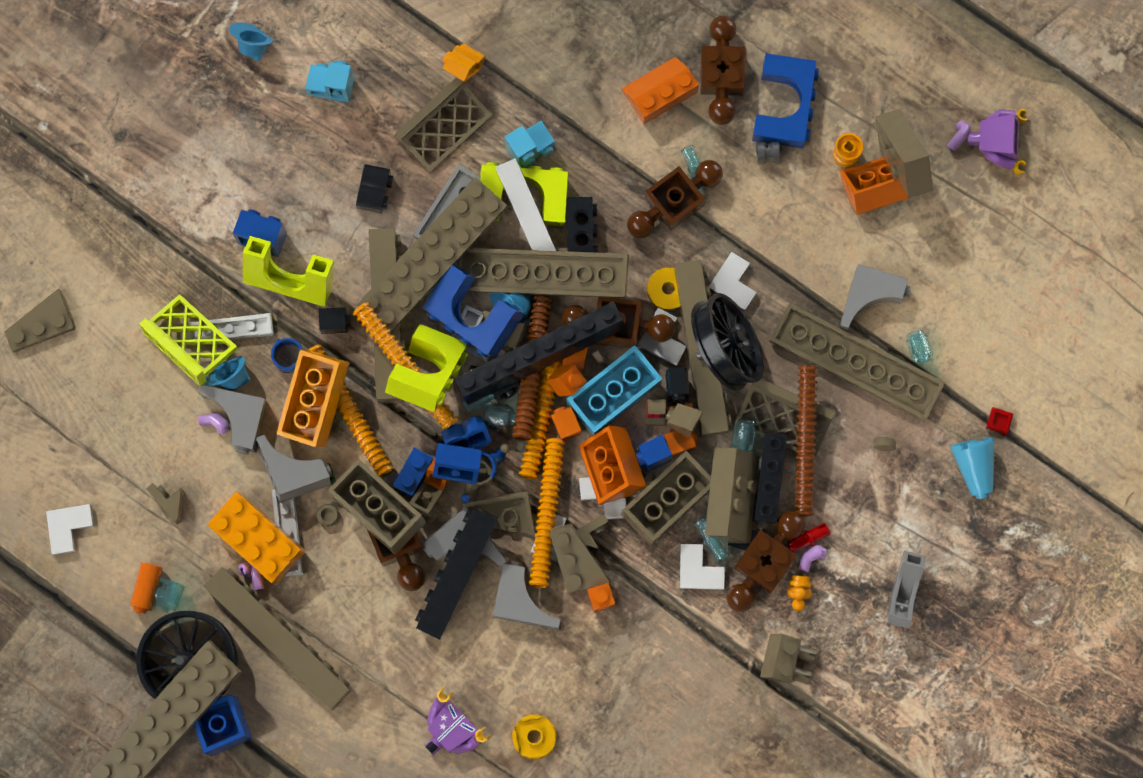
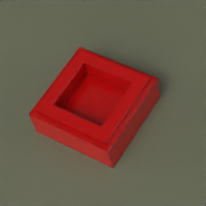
(999, 421)

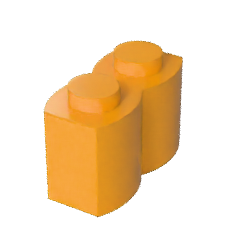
(463, 62)

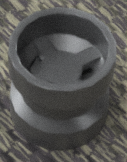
(767, 152)

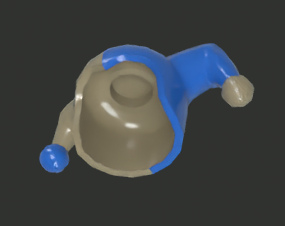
(487, 471)

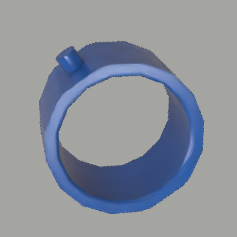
(279, 343)

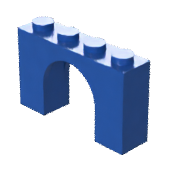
(799, 75)
(445, 306)

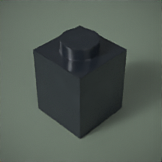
(334, 320)

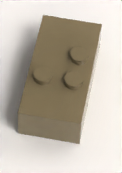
(904, 153)
(732, 495)
(667, 498)
(376, 506)

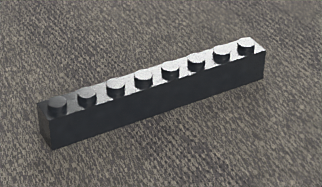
(540, 353)

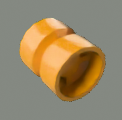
(847, 150)

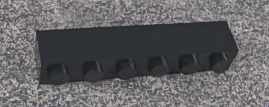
(456, 573)

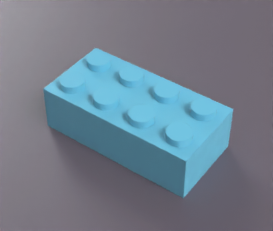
(614, 390)

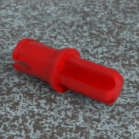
(809, 537)

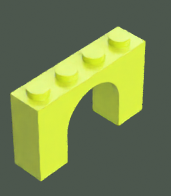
(550, 183)
(262, 272)
(428, 389)

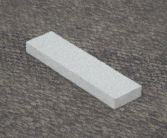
(238, 327)
(286, 517)

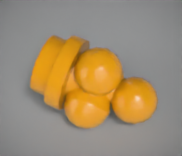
(799, 591)

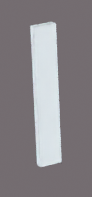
(524, 206)

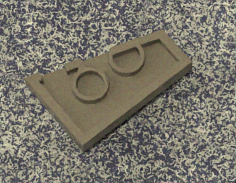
(41, 323)
(512, 510)
(575, 560)

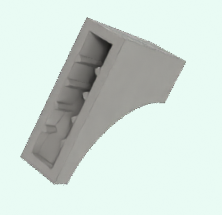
(872, 287)
(244, 413)
(292, 476)
(442, 540)
(514, 602)

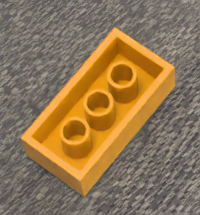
(312, 398)
(256, 537)

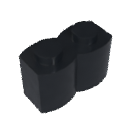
(374, 188)
(677, 385)

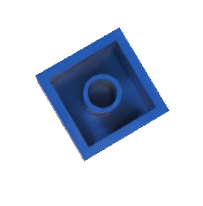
(254, 225)
(222, 726)

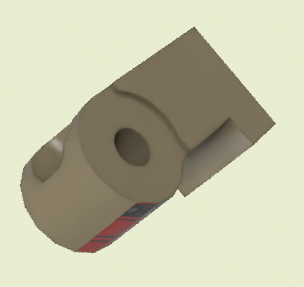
(655, 412)

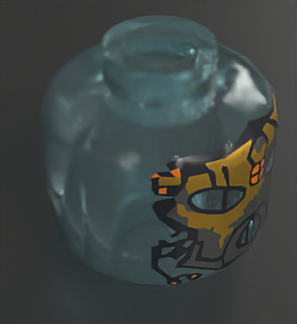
(500, 417)

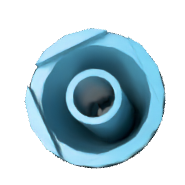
(976, 465)

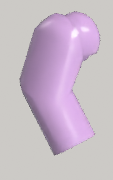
(959, 138)
(215, 420)
(810, 555)
(250, 572)

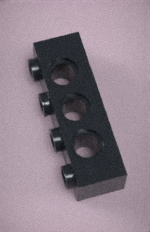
(577, 208)
(770, 478)

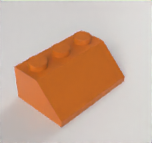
(661, 89)
(871, 186)
(612, 464)

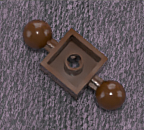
(722, 57)
(675, 184)
(660, 327)
(410, 575)
(741, 596)

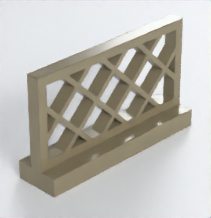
(429, 111)
(787, 398)

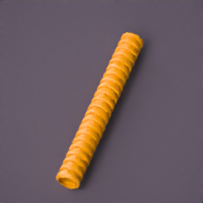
(397, 355)
(543, 408)
(361, 430)
(547, 512)

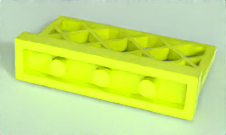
(175, 352)

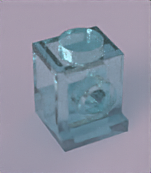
(168, 595)

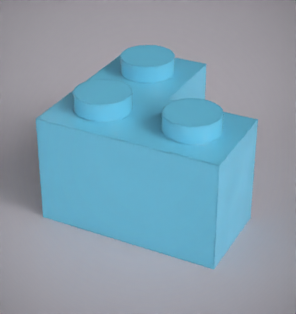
(330, 81)
(529, 144)

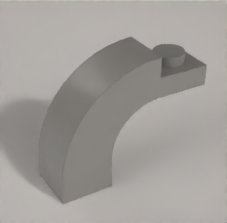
(905, 589)

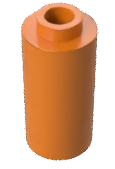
(145, 587)

